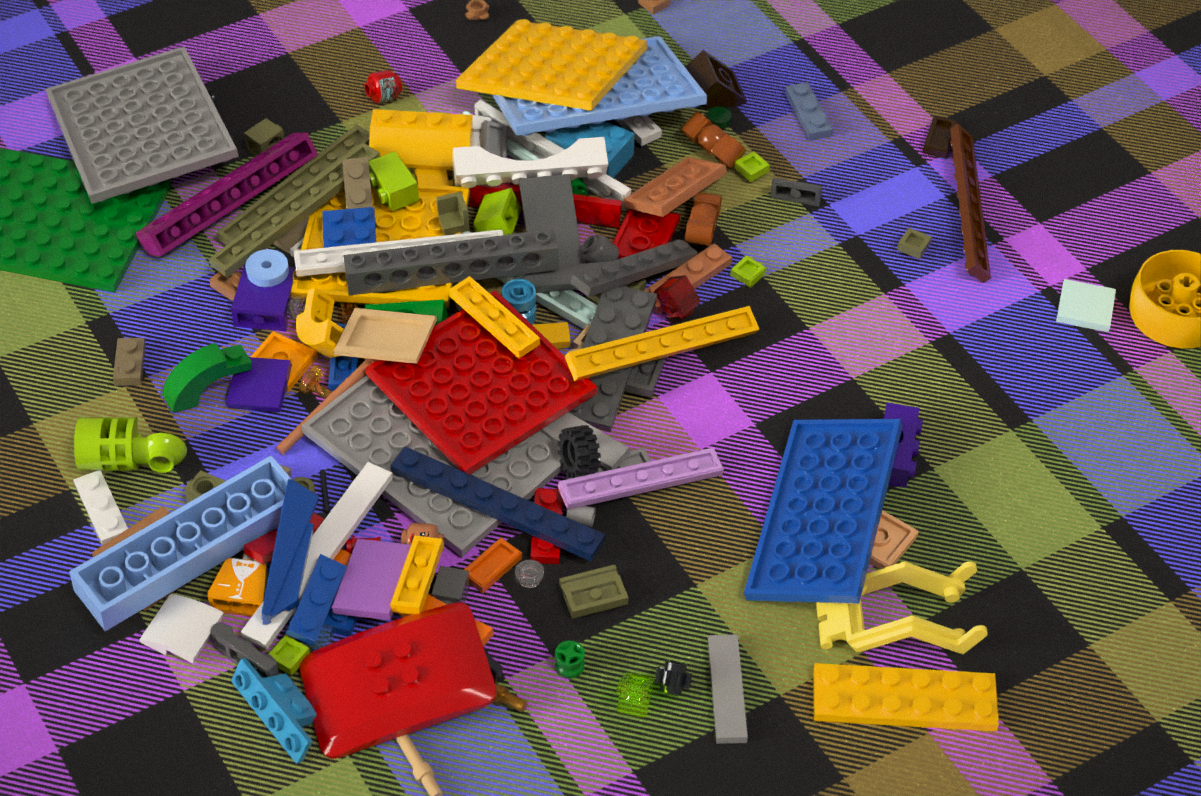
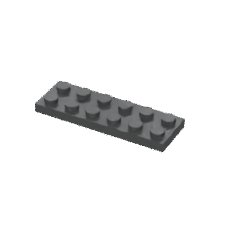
(619, 315)

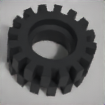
(579, 451)

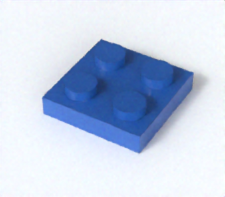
(349, 227)

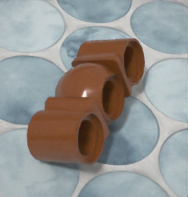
(713, 140)
(703, 219)

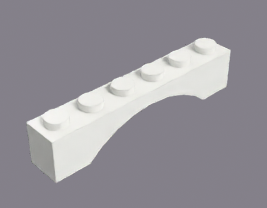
(479, 167)

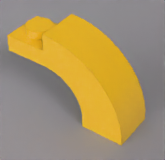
(315, 323)

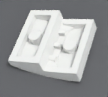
(181, 627)

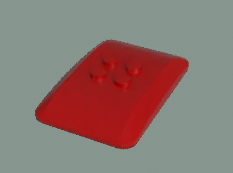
(397, 679)

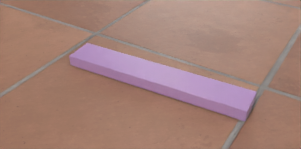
(640, 478)

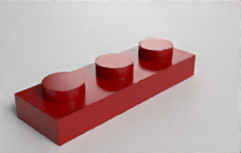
(541, 550)

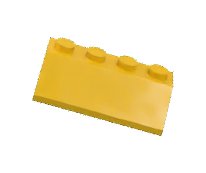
(420, 138)

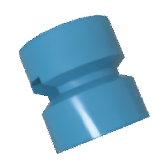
(522, 297)

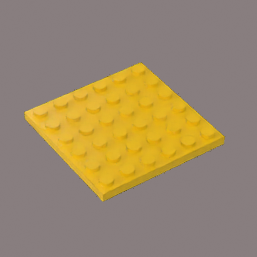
(553, 64)
(409, 222)

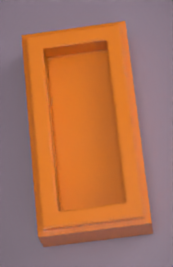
(492, 564)

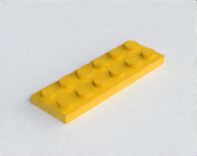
(905, 697)

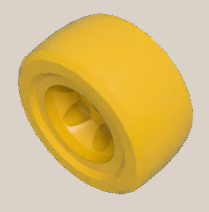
(1171, 278)

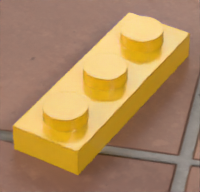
(417, 575)

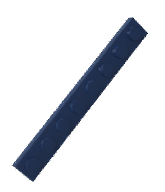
(498, 503)

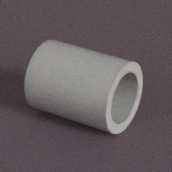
(583, 515)

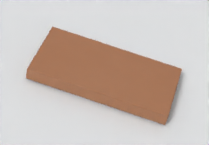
(675, 186)

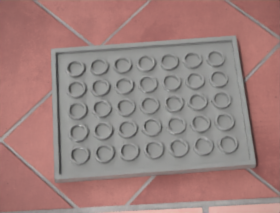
(140, 124)
(370, 428)

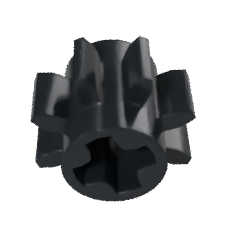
(673, 677)

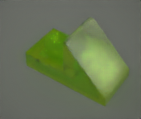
(635, 694)

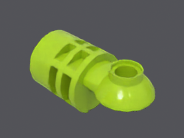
(117, 446)

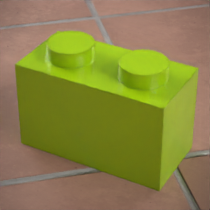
(393, 181)
(498, 212)

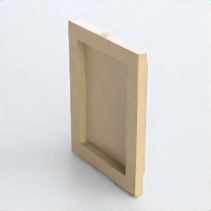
(385, 335)

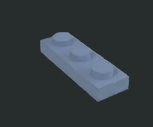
(808, 111)

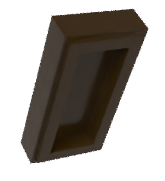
(939, 137)

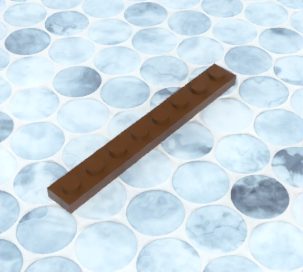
(970, 204)

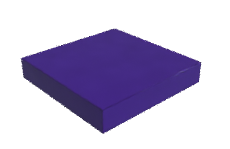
(260, 387)

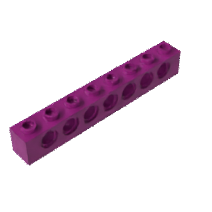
(226, 194)

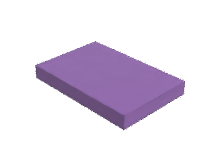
(371, 579)

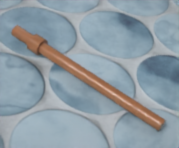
(297, 433)

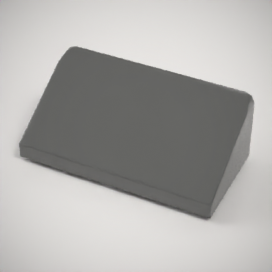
(796, 192)

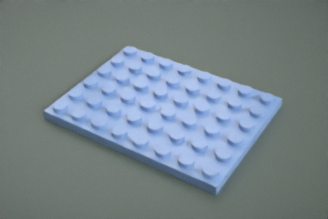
(649, 86)

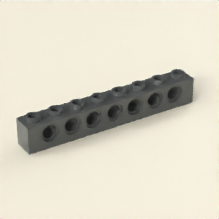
(451, 262)

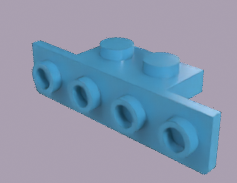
(279, 707)

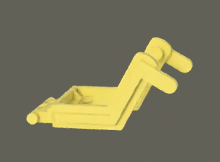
(846, 620)

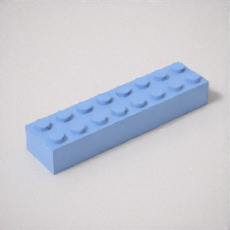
(181, 544)

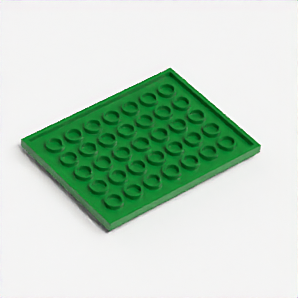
(56, 231)

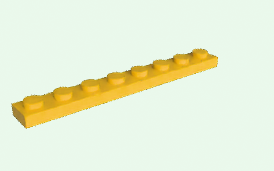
(661, 343)

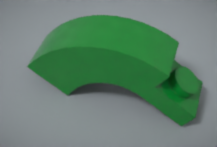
(199, 370)

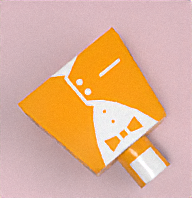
(239, 586)

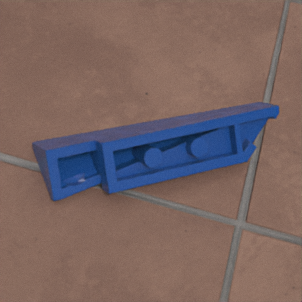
(290, 551)

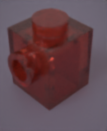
(677, 297)

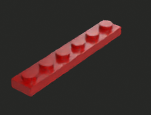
(587, 208)

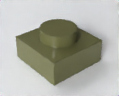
(914, 243)

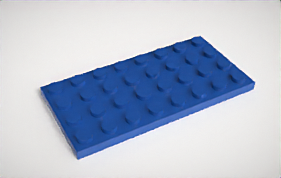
(824, 511)

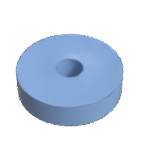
(267, 268)

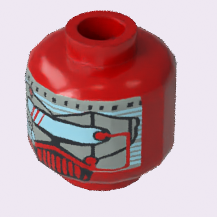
(383, 86)

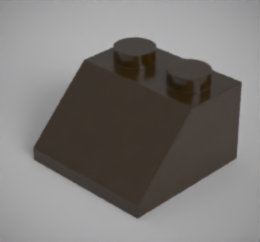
(716, 81)

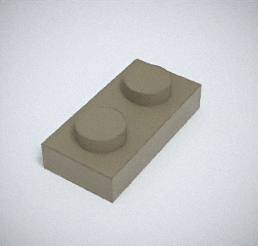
(357, 183)
(129, 361)

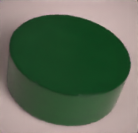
(720, 116)

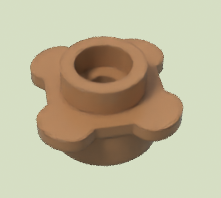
(477, 10)

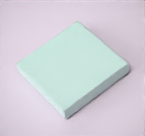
(1086, 305)

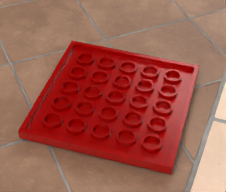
(476, 393)

